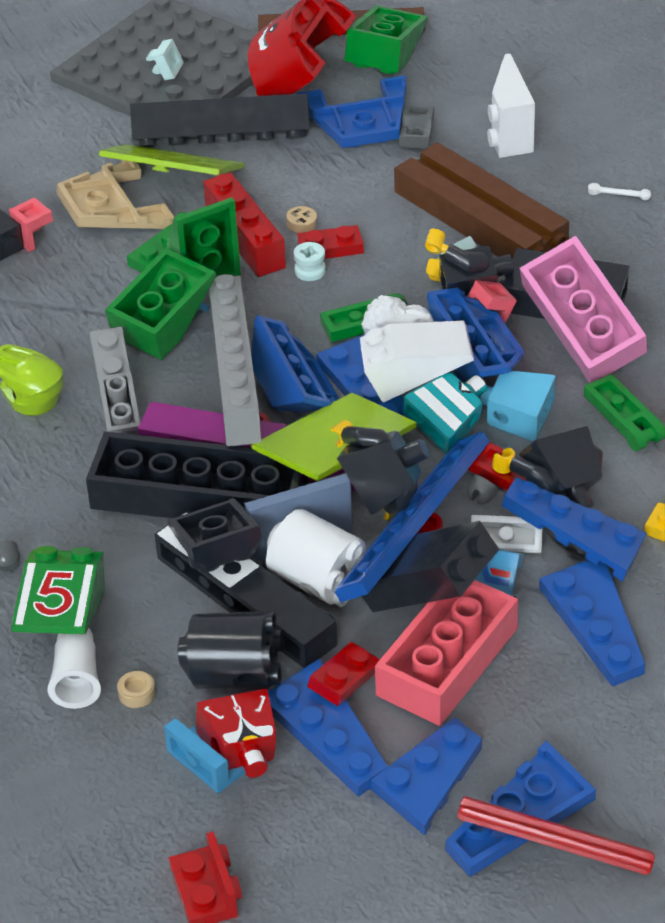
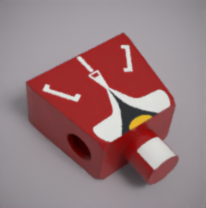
(239, 729)

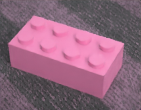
(583, 310)

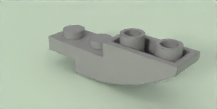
(114, 380)

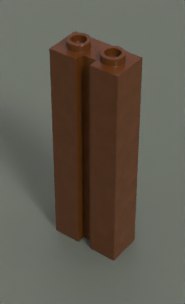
(478, 203)

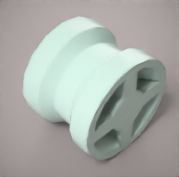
(309, 261)

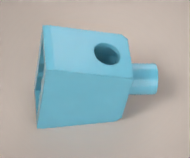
(520, 402)

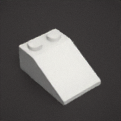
(511, 112)
(413, 353)

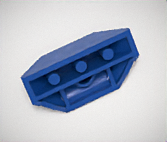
(491, 340)
(288, 369)

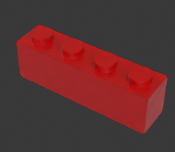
(257, 237)

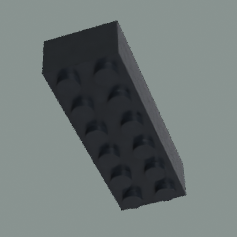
(179, 475)

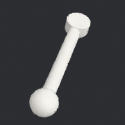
(594, 189)

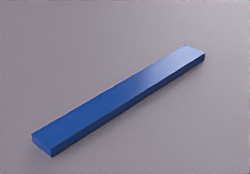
(408, 522)

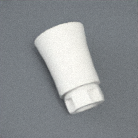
(74, 671)

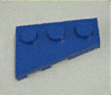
(426, 774)

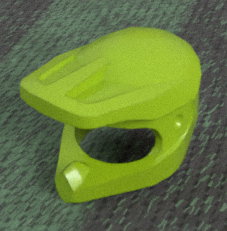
(31, 377)

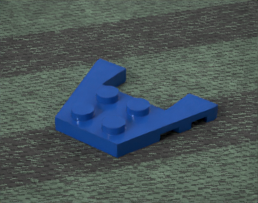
(363, 120)

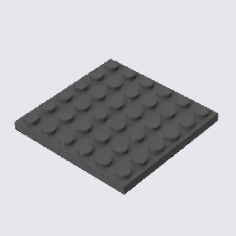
(116, 67)

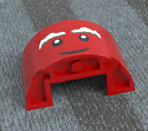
(283, 52)

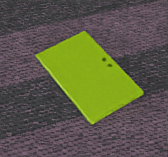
(163, 159)
(310, 444)

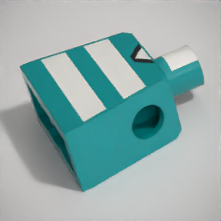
(446, 408)

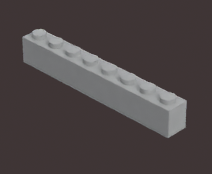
(234, 362)

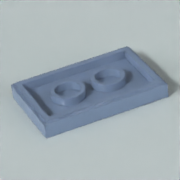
(326, 499)

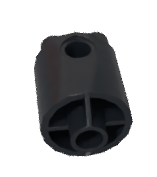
(232, 650)

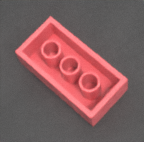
(446, 651)

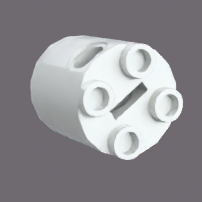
(312, 554)

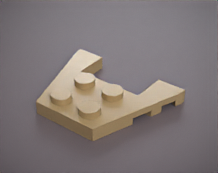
(101, 202)

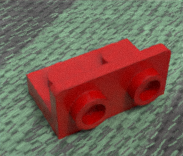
(205, 884)

